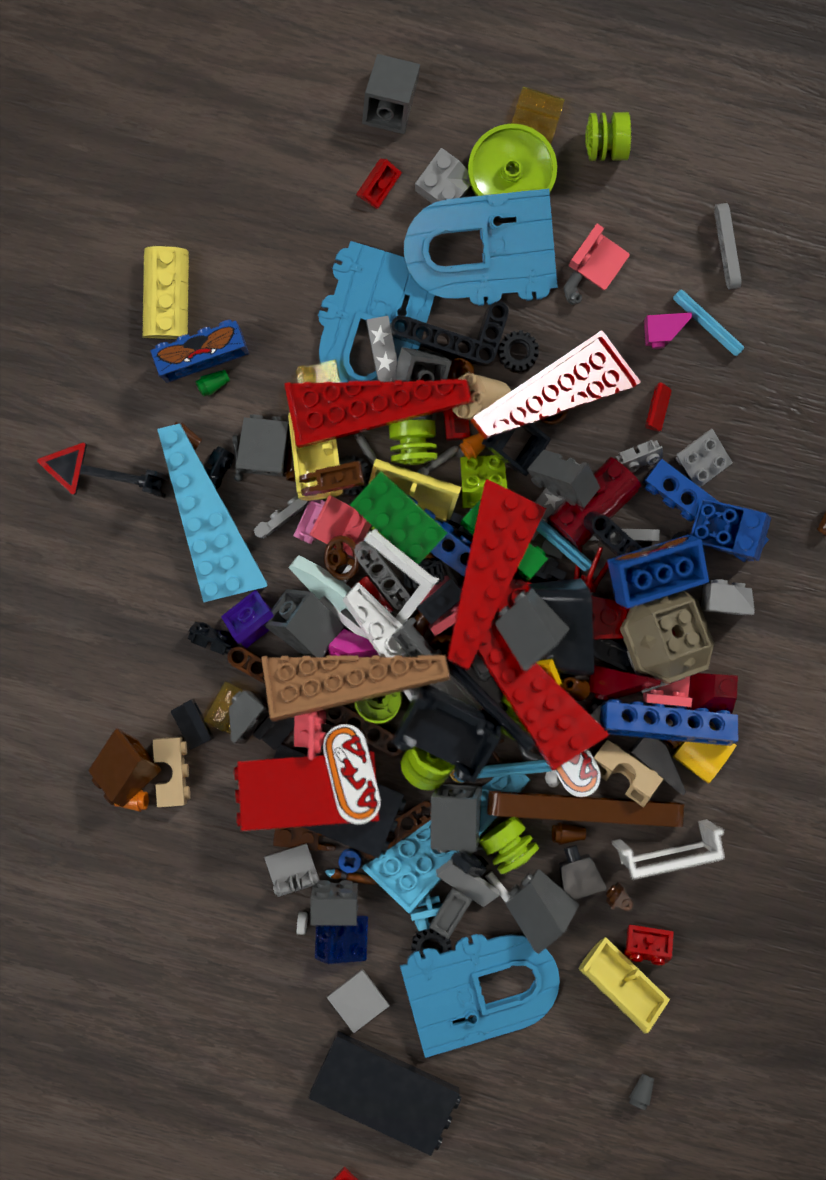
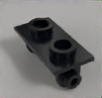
(221, 462)
(201, 633)

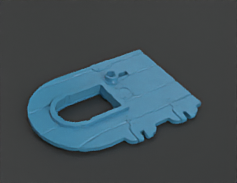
(514, 254)
(368, 287)
(448, 989)

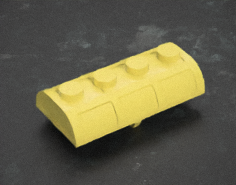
(165, 292)
(312, 458)
(429, 492)
(624, 984)

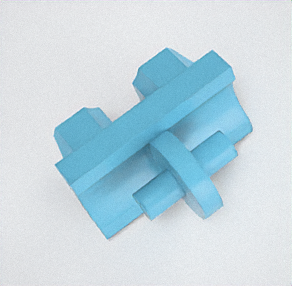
(421, 915)

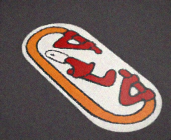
(351, 774)
(580, 775)

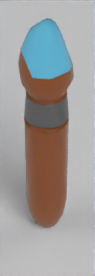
(354, 877)

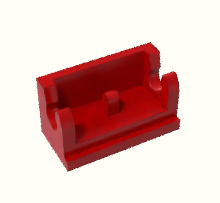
(455, 427)

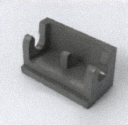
(412, 640)

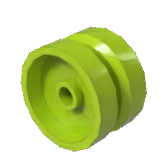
(425, 769)

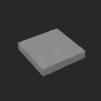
(358, 1000)

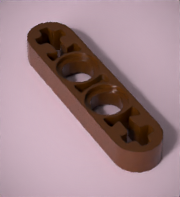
(401, 833)

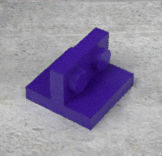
(247, 619)

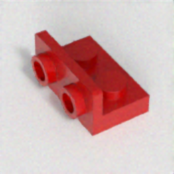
(649, 944)

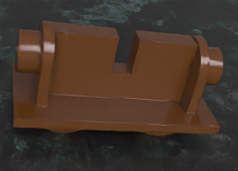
(618, 897)

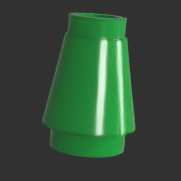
(212, 382)

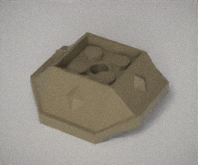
(653, 646)

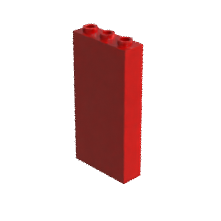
(287, 793)

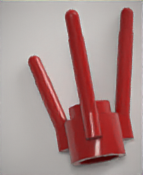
(591, 584)

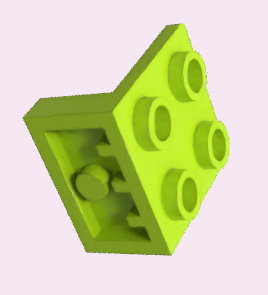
(474, 474)

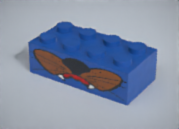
(199, 351)
(658, 571)

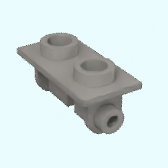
(649, 454)

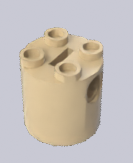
(483, 392)

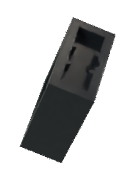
(535, 445)

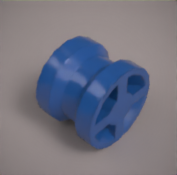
(352, 857)

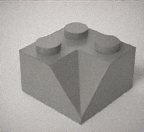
(443, 179)
(726, 598)

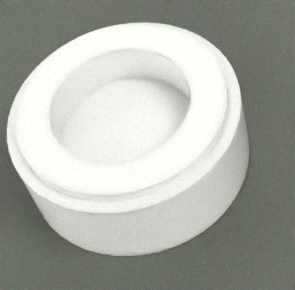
(302, 923)

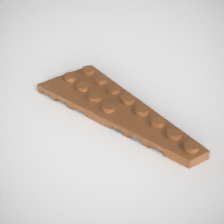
(320, 683)

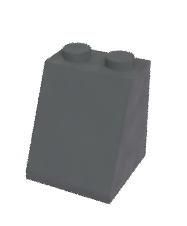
(390, 93)
(263, 446)
(304, 623)
(530, 628)
(456, 818)
(541, 909)

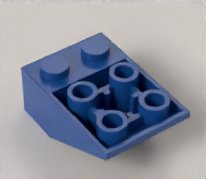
(731, 528)

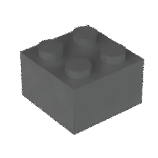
(334, 903)

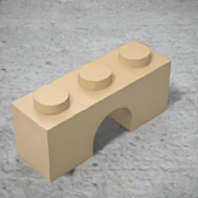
(172, 751)
(642, 780)

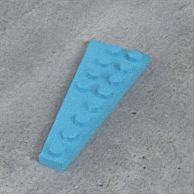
(215, 544)
(411, 865)

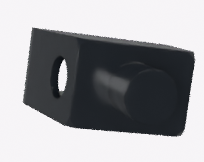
(579, 874)

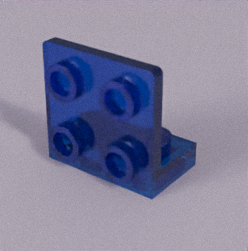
(342, 942)

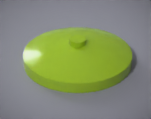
(511, 161)

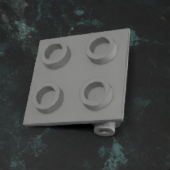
(704, 458)
(291, 870)

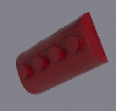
(616, 489)

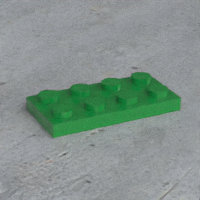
(398, 518)

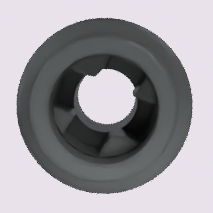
(642, 1092)

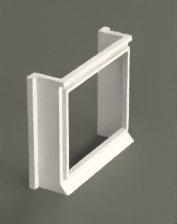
(406, 565)
(710, 840)

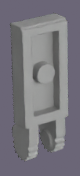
(280, 517)

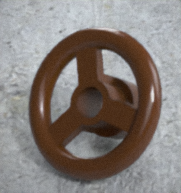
(336, 558)

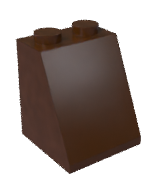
(123, 768)

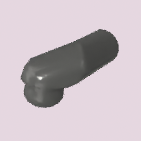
(570, 288)

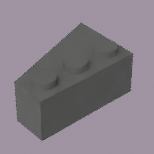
(564, 478)

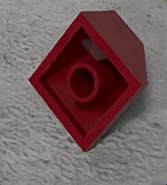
(713, 691)

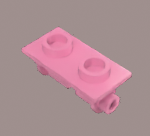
(308, 520)

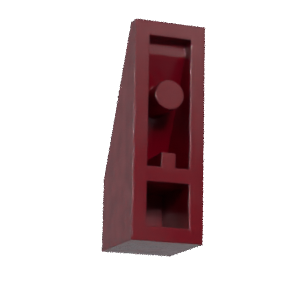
(617, 684)

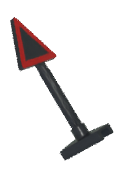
(68, 466)

